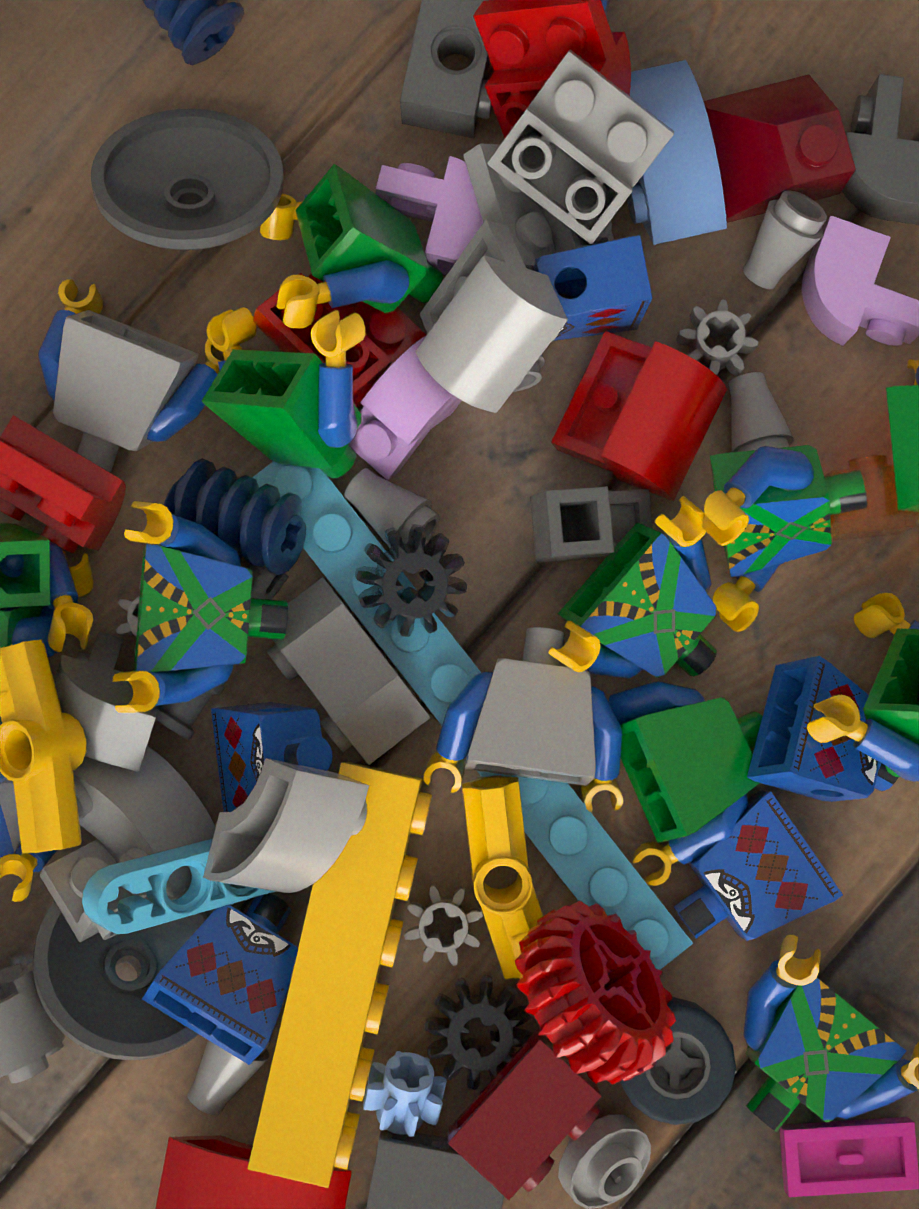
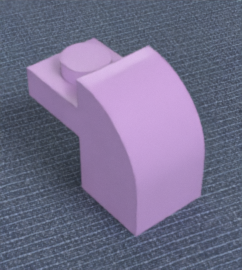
(446, 203)
(842, 290)
(400, 413)

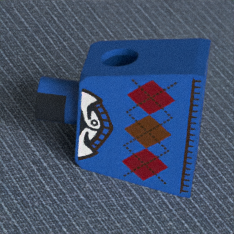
(606, 286)
(261, 731)
(792, 758)
(757, 875)
(230, 977)

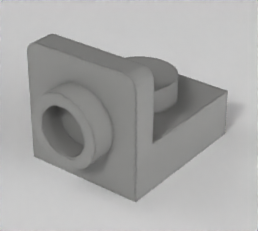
(66, 883)

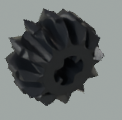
(411, 557)
(468, 1051)

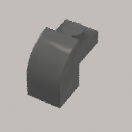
(885, 166)
(585, 521)
(90, 696)

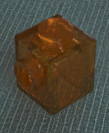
(882, 511)

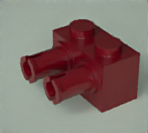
(524, 1117)

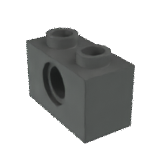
(440, 96)

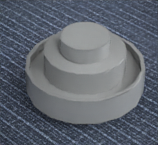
(604, 1161)

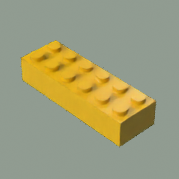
(335, 987)

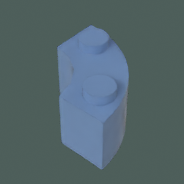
(683, 184)

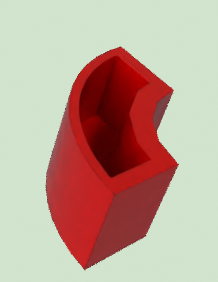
(215, 1175)

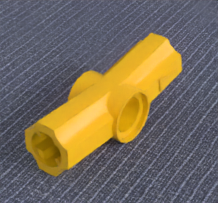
(39, 750)
(496, 840)

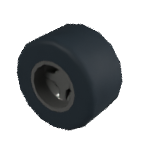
(692, 1074)

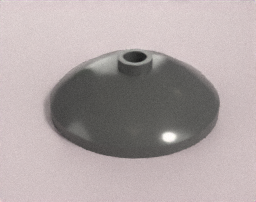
(187, 179)
(94, 1004)

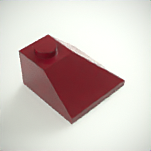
(778, 142)

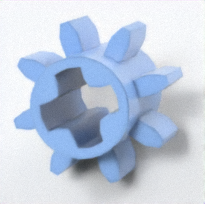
(404, 1093)

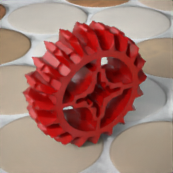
(595, 993)

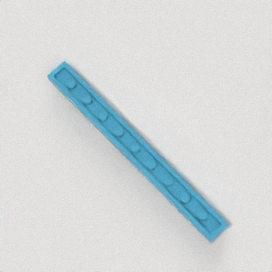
(438, 672)

